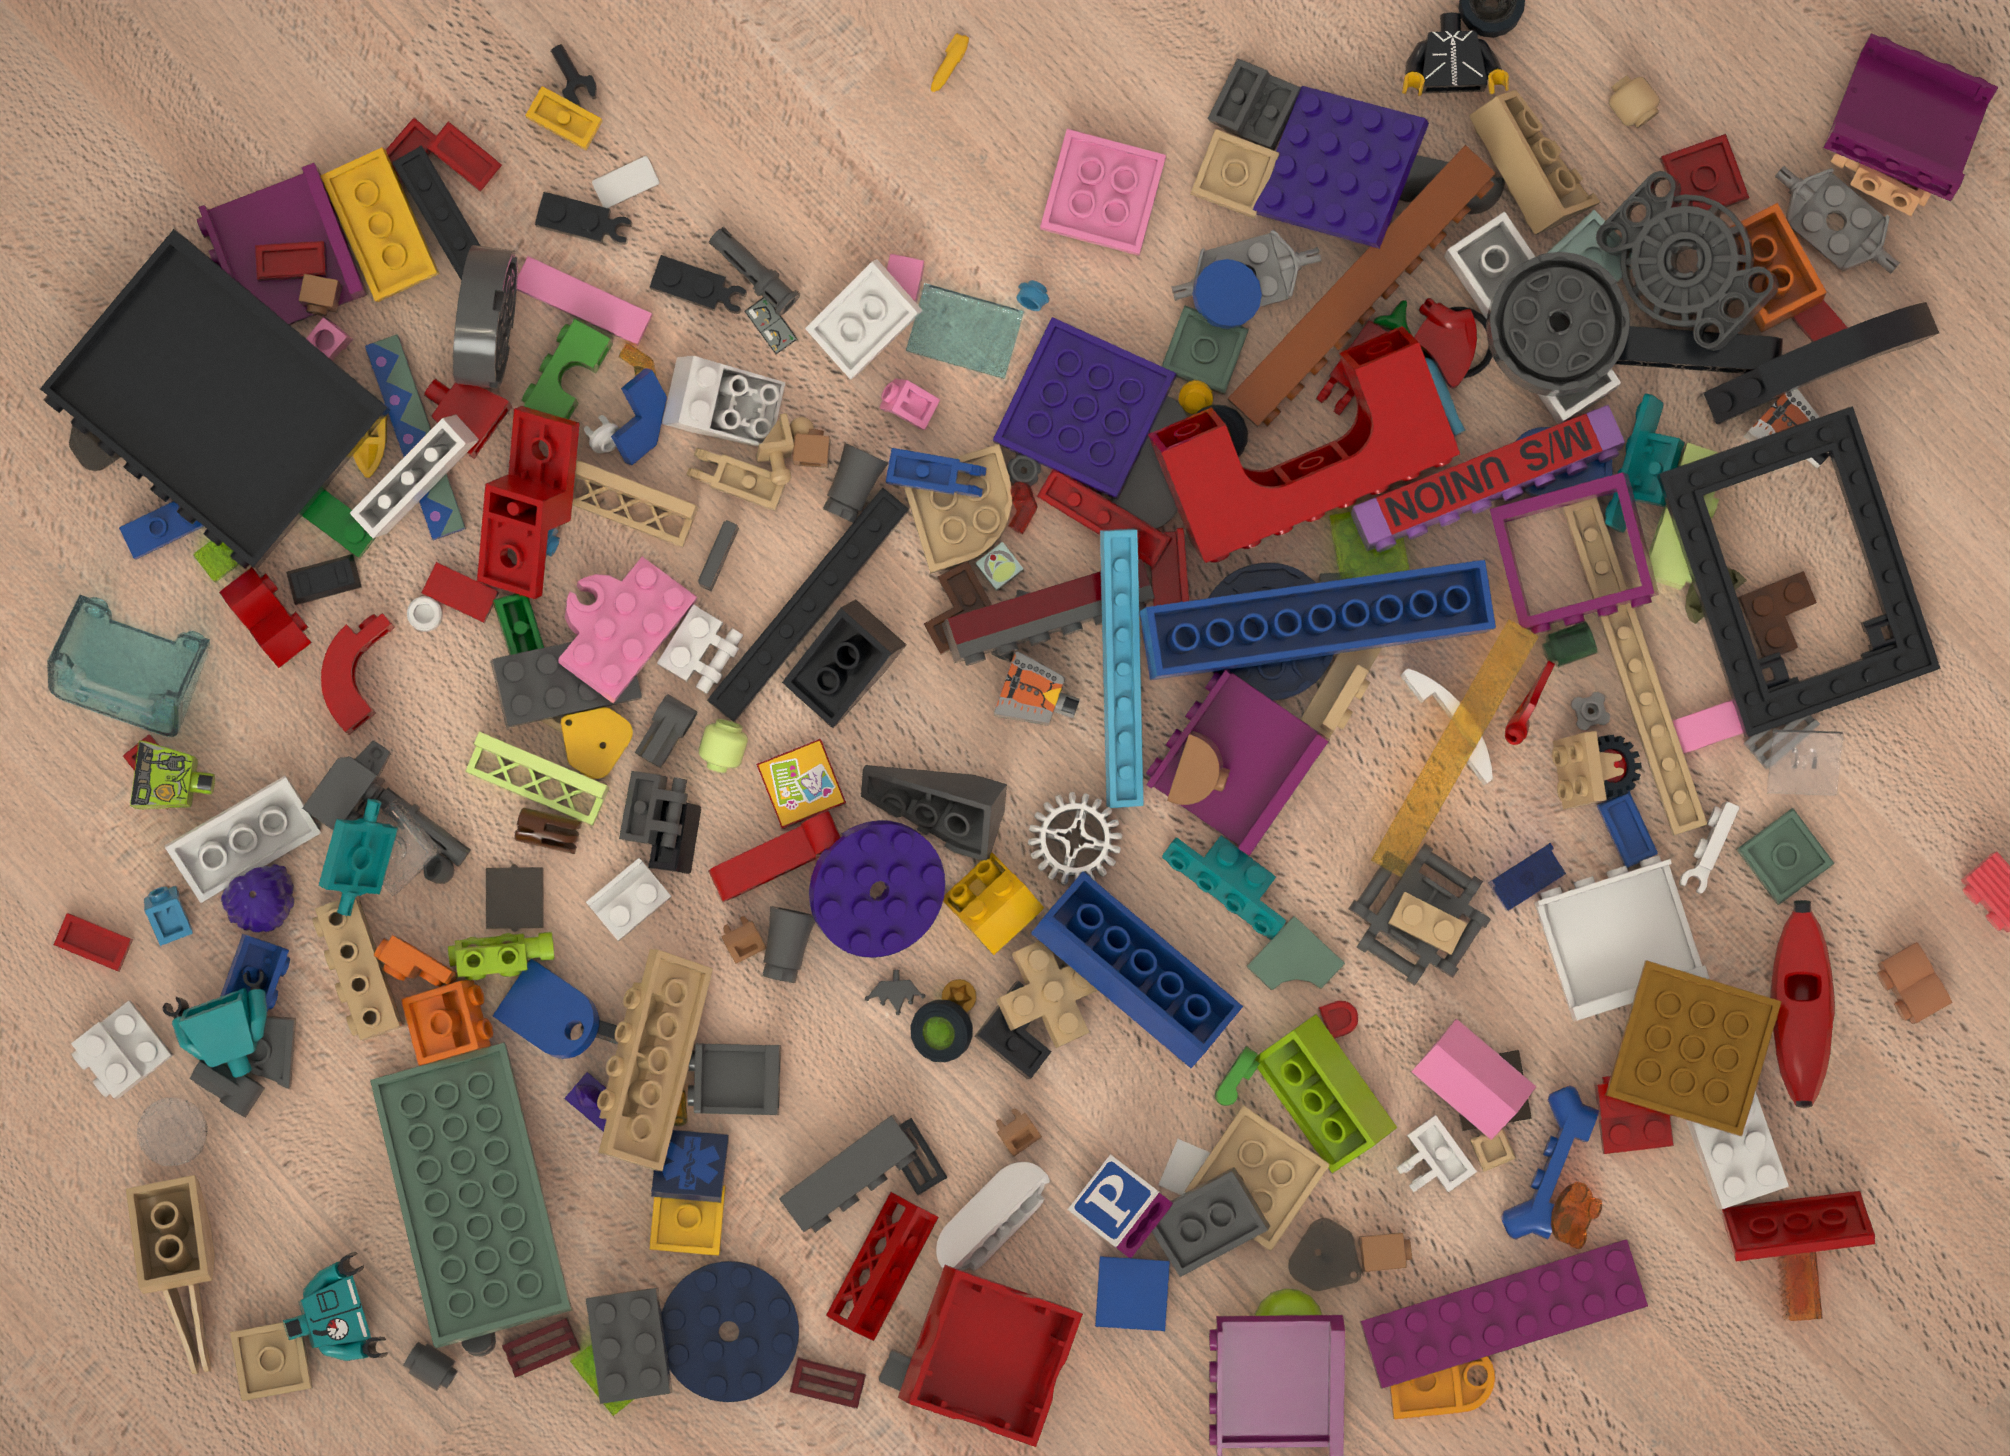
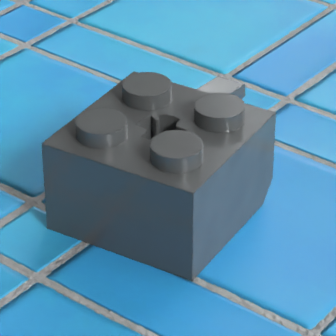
(348, 786)

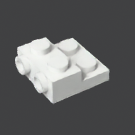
(120, 1051)

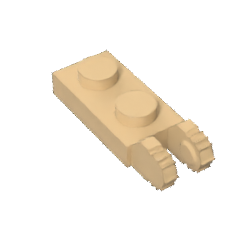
(739, 479)

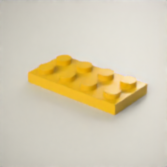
(379, 224)

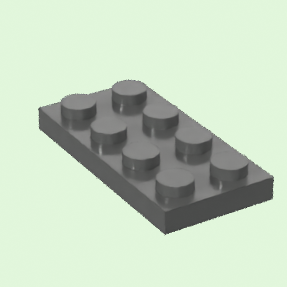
(539, 688)

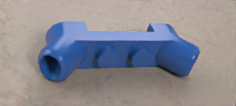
(1574, 1121)

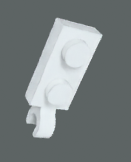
(1708, 850)

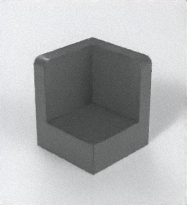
(895, 1369)

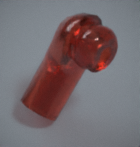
(1025, 506)

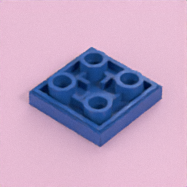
(1132, 1293)

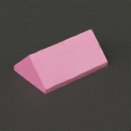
(1474, 1079)

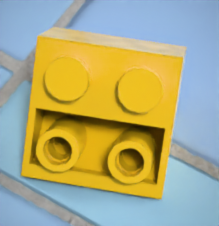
(992, 903)

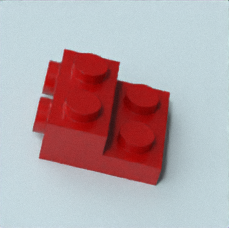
(1628, 1125)

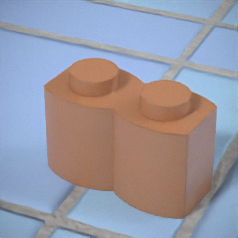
(1913, 983)

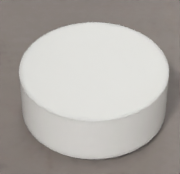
(424, 614)

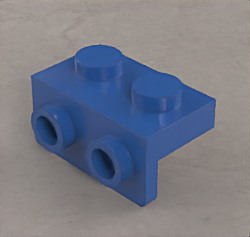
(255, 955)

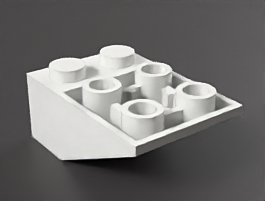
(722, 401)

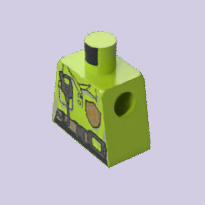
(167, 778)

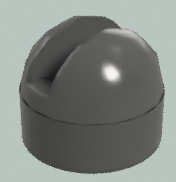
(439, 870)

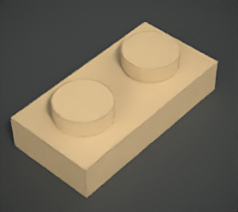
(1427, 923)

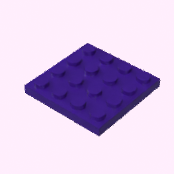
(1341, 166)
(1084, 407)

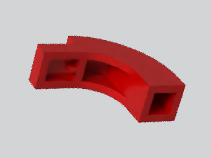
(339, 672)

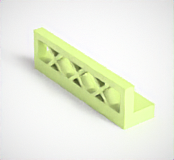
(542, 766)

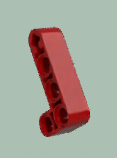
(775, 857)

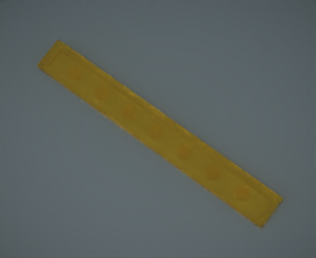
(1454, 748)

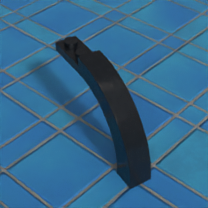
(1821, 358)

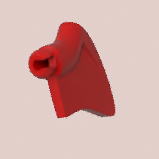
(1448, 339)
(1519, 724)

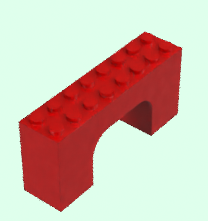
(1393, 438)

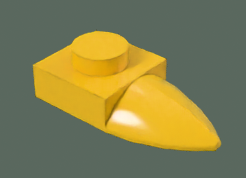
(372, 450)

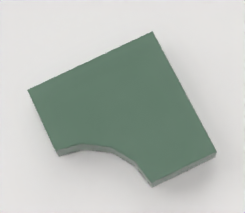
(1295, 956)

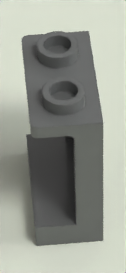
(735, 1079)

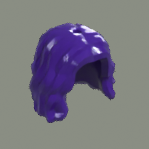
(270, 904)

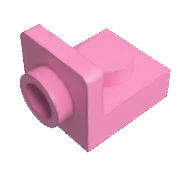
(909, 402)

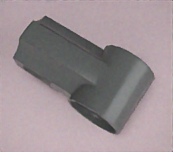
(670, 723)
(234, 1092)

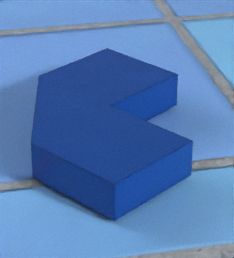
(642, 431)

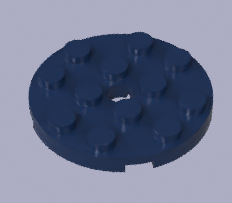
(1277, 679)
(765, 1324)

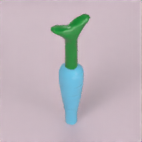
(1398, 319)

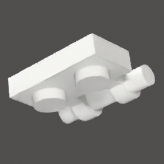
(691, 643)

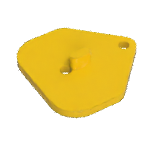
(584, 738)

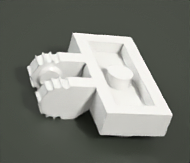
(1441, 1155)

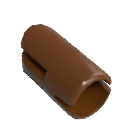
(547, 830)

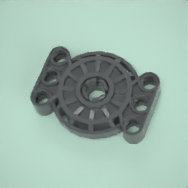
(1655, 250)

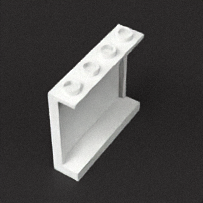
(1610, 929)

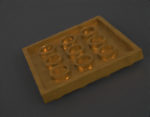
(1693, 1048)

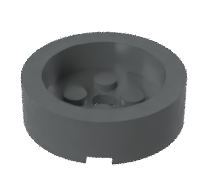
(485, 316)
(1537, 354)

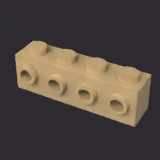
(359, 972)

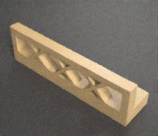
(639, 493)

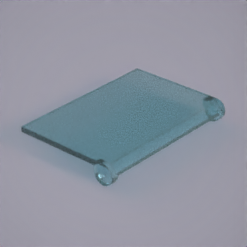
(965, 331)

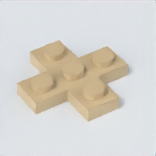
(1047, 995)

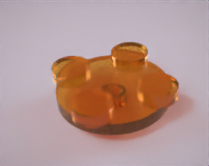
(1573, 1214)

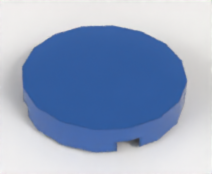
(1227, 293)

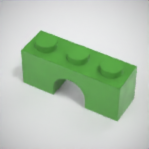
(577, 347)

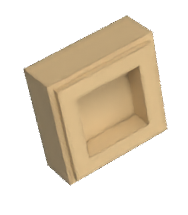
(1492, 1152)

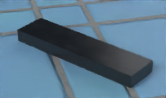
(437, 206)

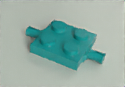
(358, 856)

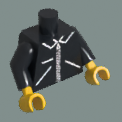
(1453, 62)

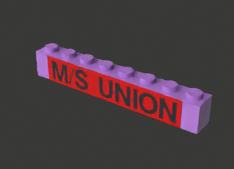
(1488, 478)

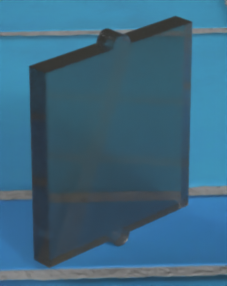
(514, 898)

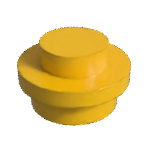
(1195, 396)

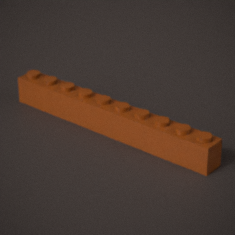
(1361, 286)

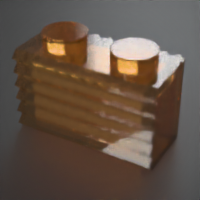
(1800, 1287)

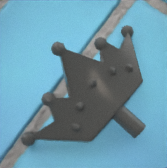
(895, 991)

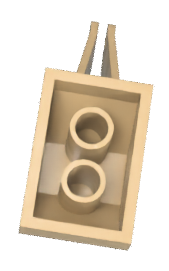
(174, 1251)

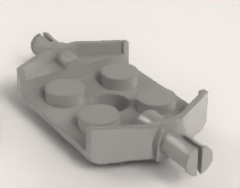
(1863, 225)
(1267, 256)

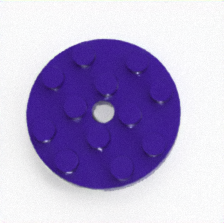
(849, 869)

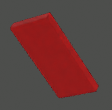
(1798, 1226)

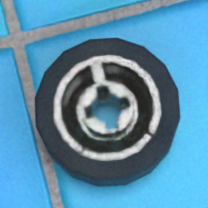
(1488, 20)

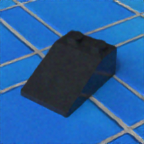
(844, 662)

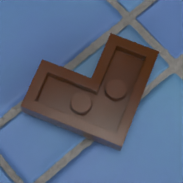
(965, 596)
(1767, 610)

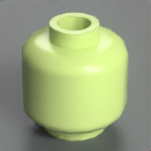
(723, 745)

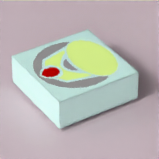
(999, 566)

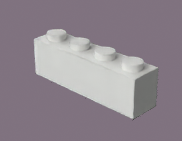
(414, 476)

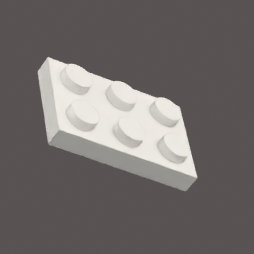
(863, 319)

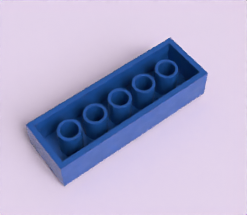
(1137, 969)

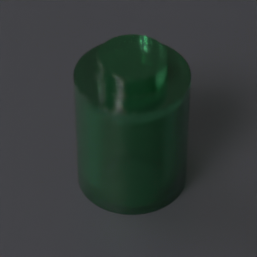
(1569, 644)

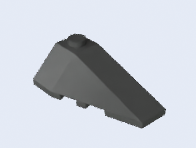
(951, 806)

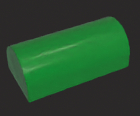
(518, 623)

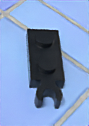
(579, 219)
(694, 285)

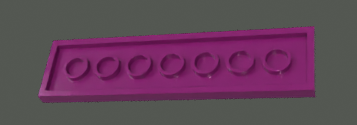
(1503, 1313)

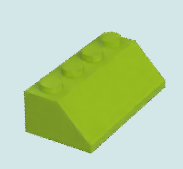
(1324, 1093)

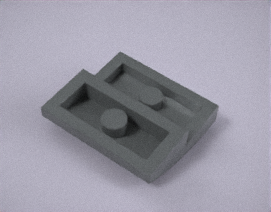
(1254, 104)

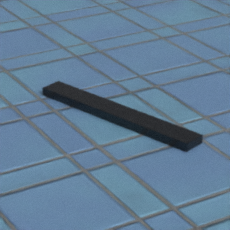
(808, 605)

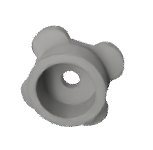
(1585, 719)

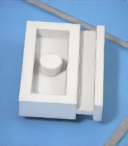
(628, 899)

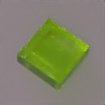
(216, 560)

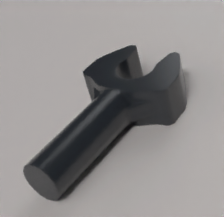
(572, 76)

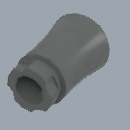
(853, 482)
(786, 943)

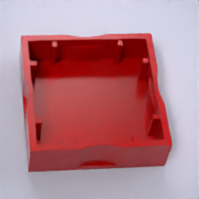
(990, 1355)

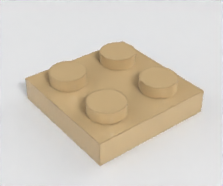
(1234, 173)
(269, 1362)

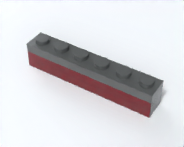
(1031, 617)

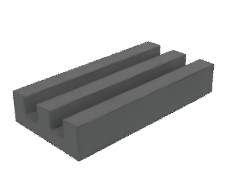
(718, 555)

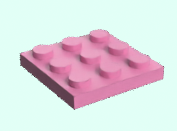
(1103, 192)

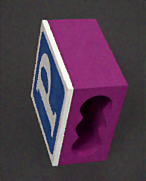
(1120, 1206)

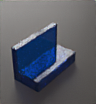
(1527, 877)

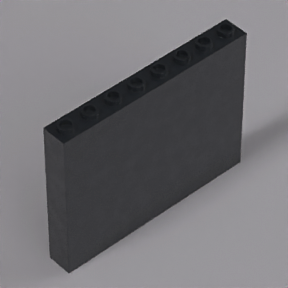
(214, 400)

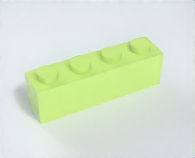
(1665, 550)

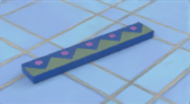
(410, 427)

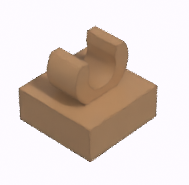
(743, 941)
(1018, 1133)

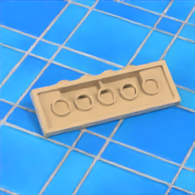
(652, 1059)

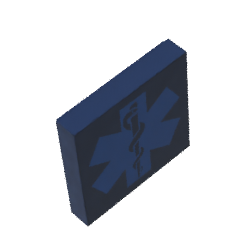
(693, 1167)

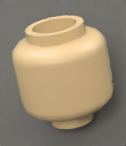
(1634, 101)

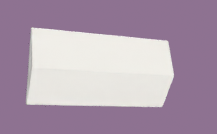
(242, 838)

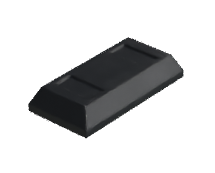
(323, 579)

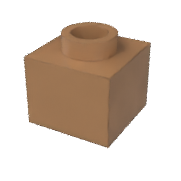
(320, 294)
(811, 449)

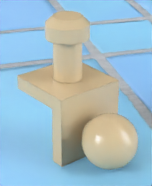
(780, 445)

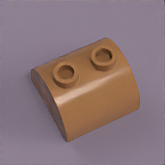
(1198, 771)

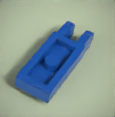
(931, 472)

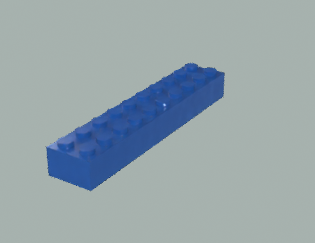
(1317, 619)

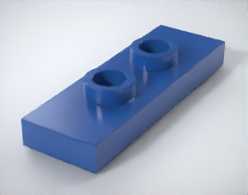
(156, 530)

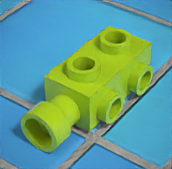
(495, 957)

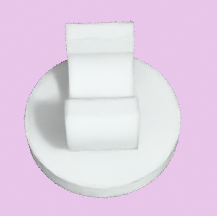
(601, 439)

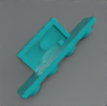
(1645, 457)
(1231, 879)

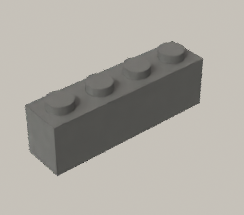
(849, 1173)

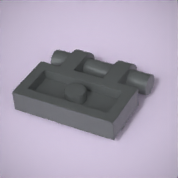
(644, 809)

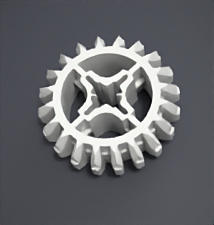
(1047, 832)

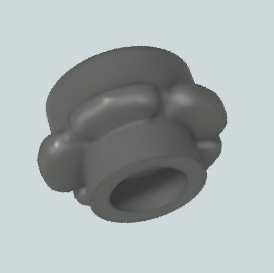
(1014, 469)

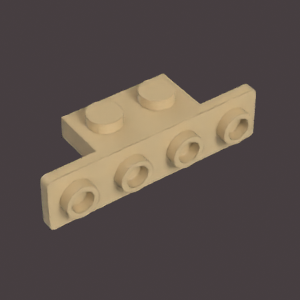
(1336, 692)

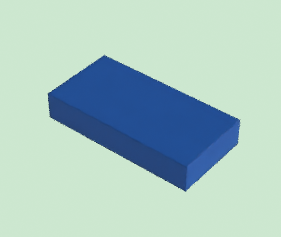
(1627, 829)

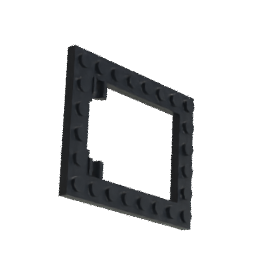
(1888, 661)

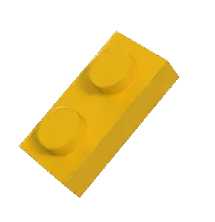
(563, 118)

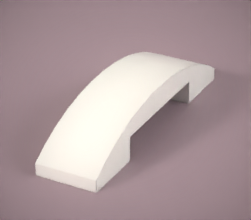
(1423, 688)

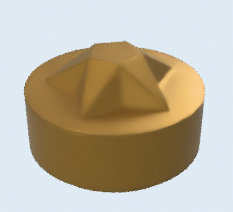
(961, 993)

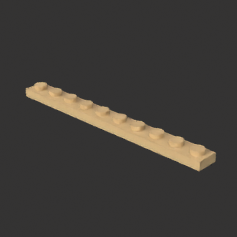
(1635, 669)

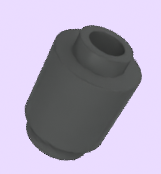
(431, 1366)

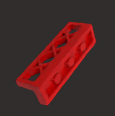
(887, 1269)

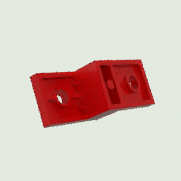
(528, 502)

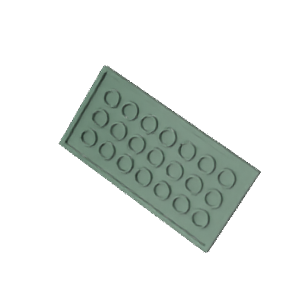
(470, 1195)

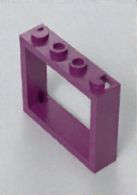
(1603, 605)

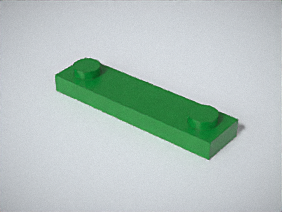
(337, 522)

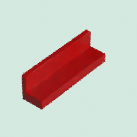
(1170, 574)

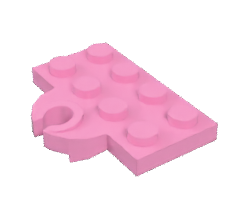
(622, 625)

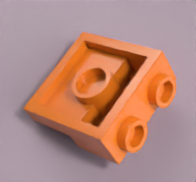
(405, 961)
(447, 1021)

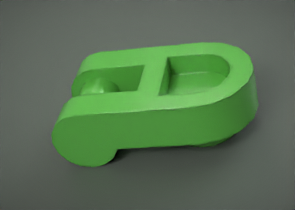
(1243, 1067)

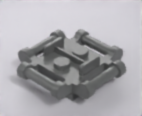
(1431, 893)

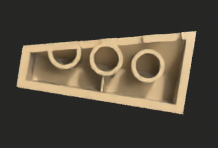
(1530, 163)

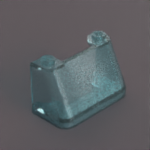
(125, 669)

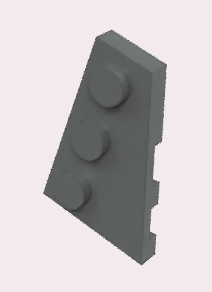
(275, 1051)

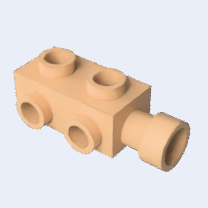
(1883, 187)

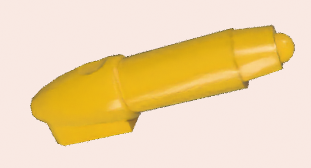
(955, 53)

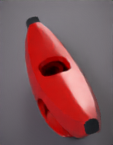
(1807, 1008)

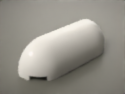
(992, 1216)

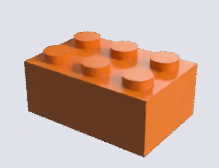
(1782, 254)

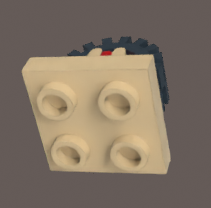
(1593, 768)

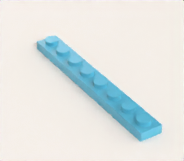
(1121, 668)

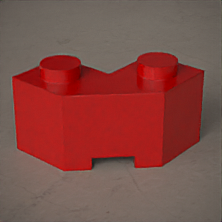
(265, 616)

